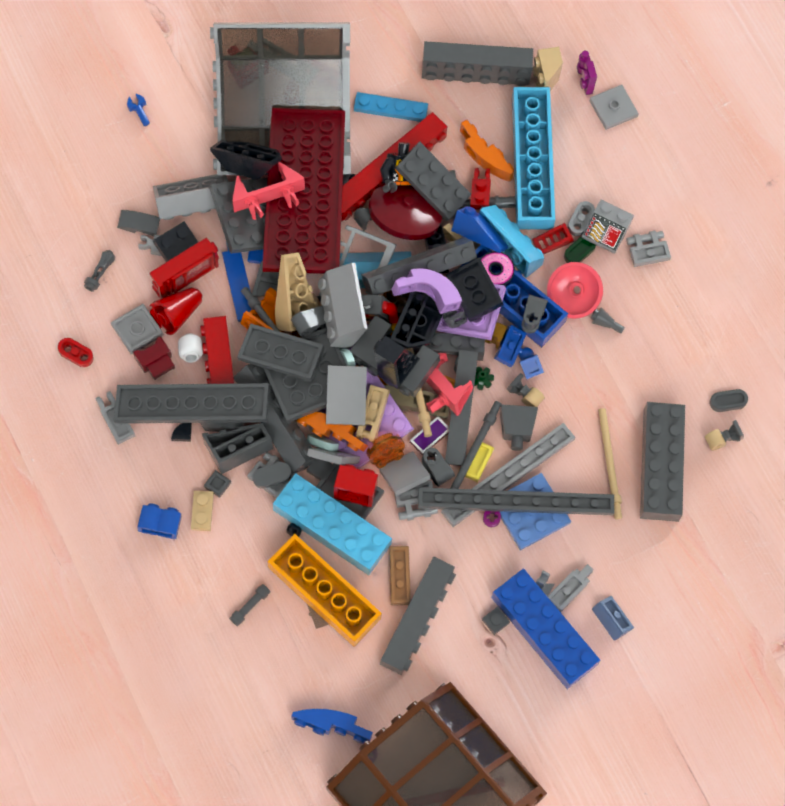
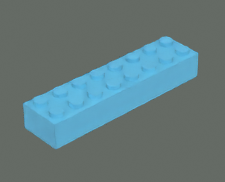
(533, 158)

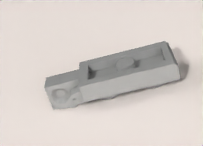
(570, 587)

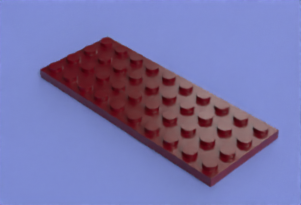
(313, 147)

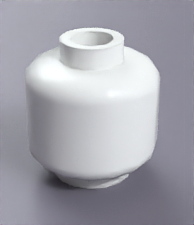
(190, 348)

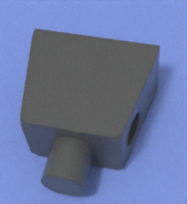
(517, 424)

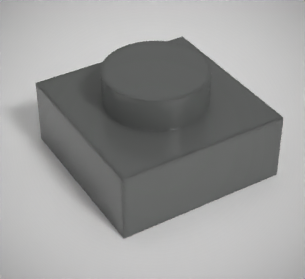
(495, 620)

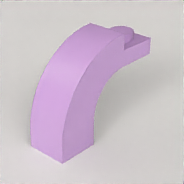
(433, 284)

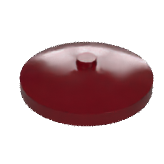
(404, 213)

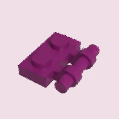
(587, 69)

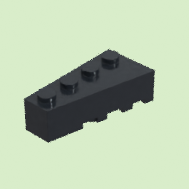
(393, 361)

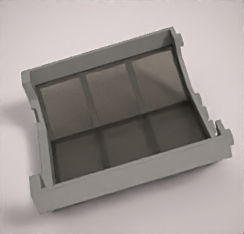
(278, 67)

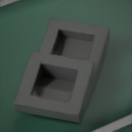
(138, 221)

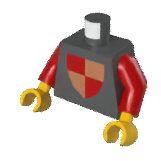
(381, 307)

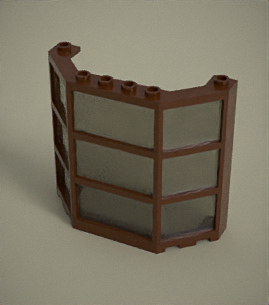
(436, 758)

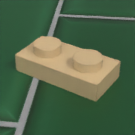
(202, 510)

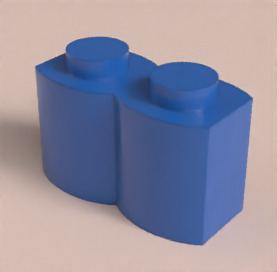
(159, 521)

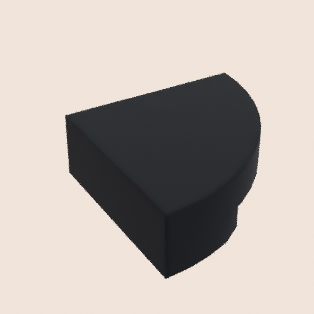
(182, 433)

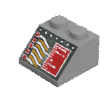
(607, 226)

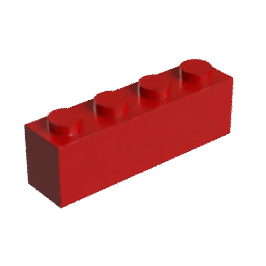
(218, 350)

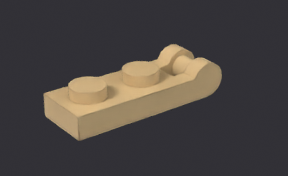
(375, 408)

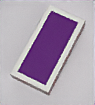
(439, 431)

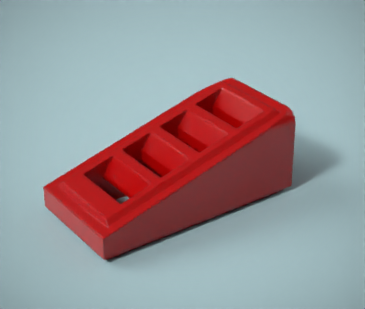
(549, 234)

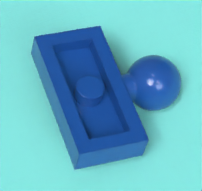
(511, 347)

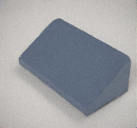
(612, 618)

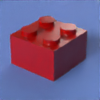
(355, 485)

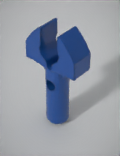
(139, 109)

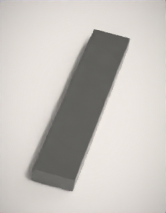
(460, 424)

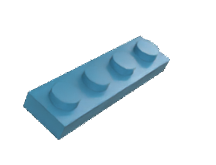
(390, 107)

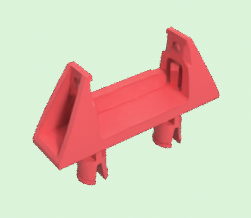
(291, 183)
(447, 395)

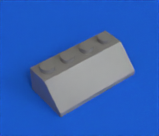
(186, 196)
(342, 306)

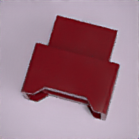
(155, 359)

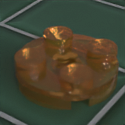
(386, 449)

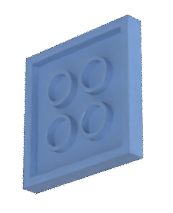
(531, 527)

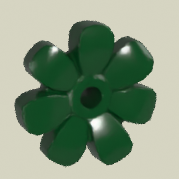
(483, 378)

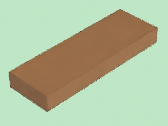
(399, 575)

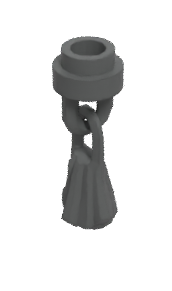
(106, 260)

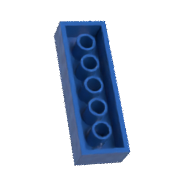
(515, 302)
(545, 628)

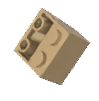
(547, 67)

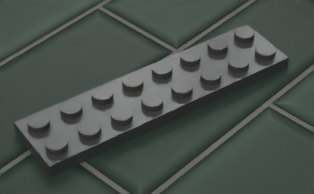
(192, 403)

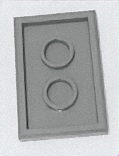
(346, 395)

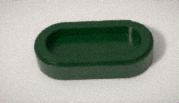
(579, 250)

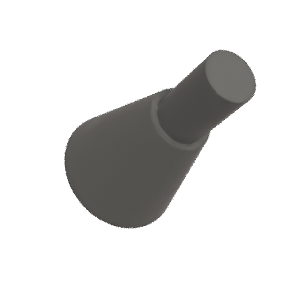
(602, 318)

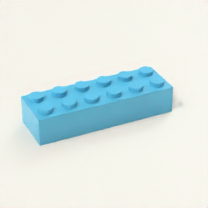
(332, 524)

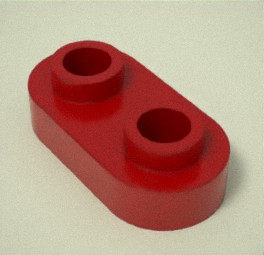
(76, 353)

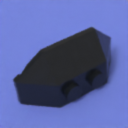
(245, 158)
(417, 321)

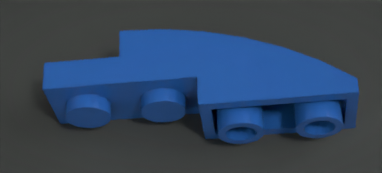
(324, 720)

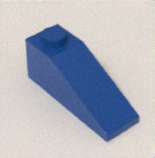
(476, 228)

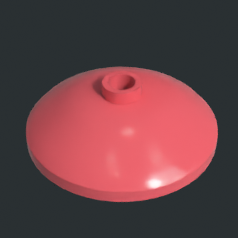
(562, 285)

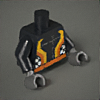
(389, 174)

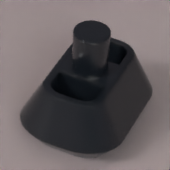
(293, 529)

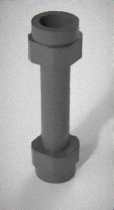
(238, 616)

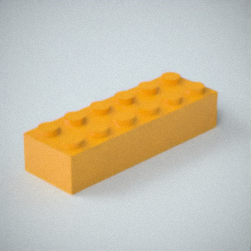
(324, 590)

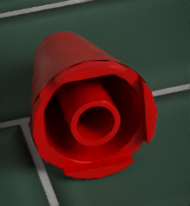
(175, 309)

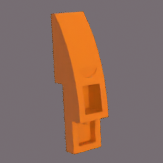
(483, 155)
(318, 422)

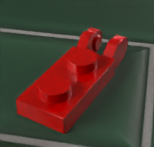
(480, 190)

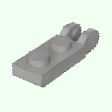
(121, 431)

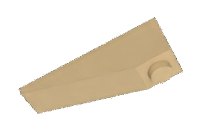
(292, 291)

